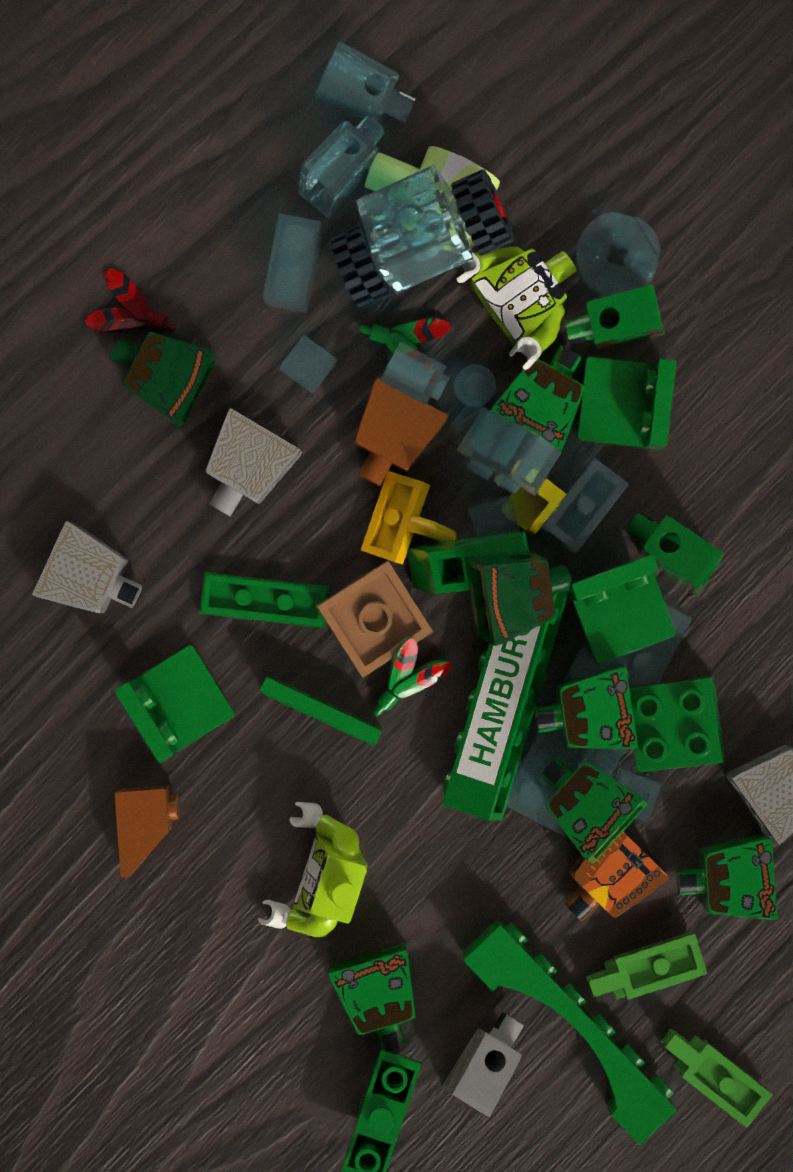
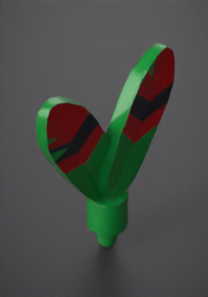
(411, 332)
(403, 680)

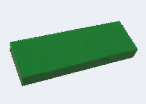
(262, 599)
(321, 710)

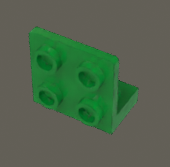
(626, 402)
(622, 609)
(175, 703)
(677, 724)

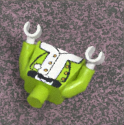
(521, 295)
(329, 879)

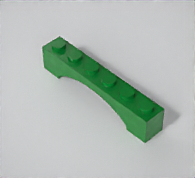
(504, 961)

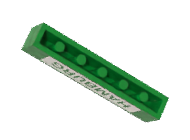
(500, 720)

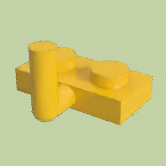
(398, 518)

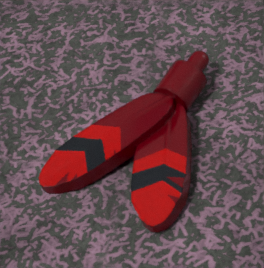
(135, 313)

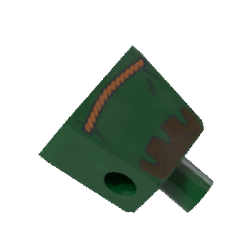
(165, 373)
(512, 593)

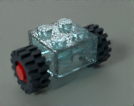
(418, 233)

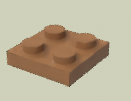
(373, 618)

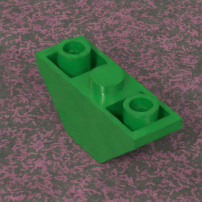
(442, 565)
(381, 1113)

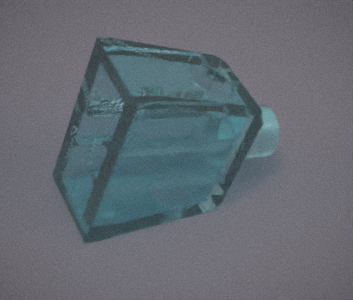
(345, 84)
(339, 165)

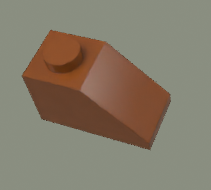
(142, 820)

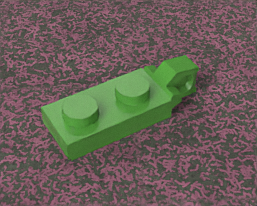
(650, 968)
(717, 1077)

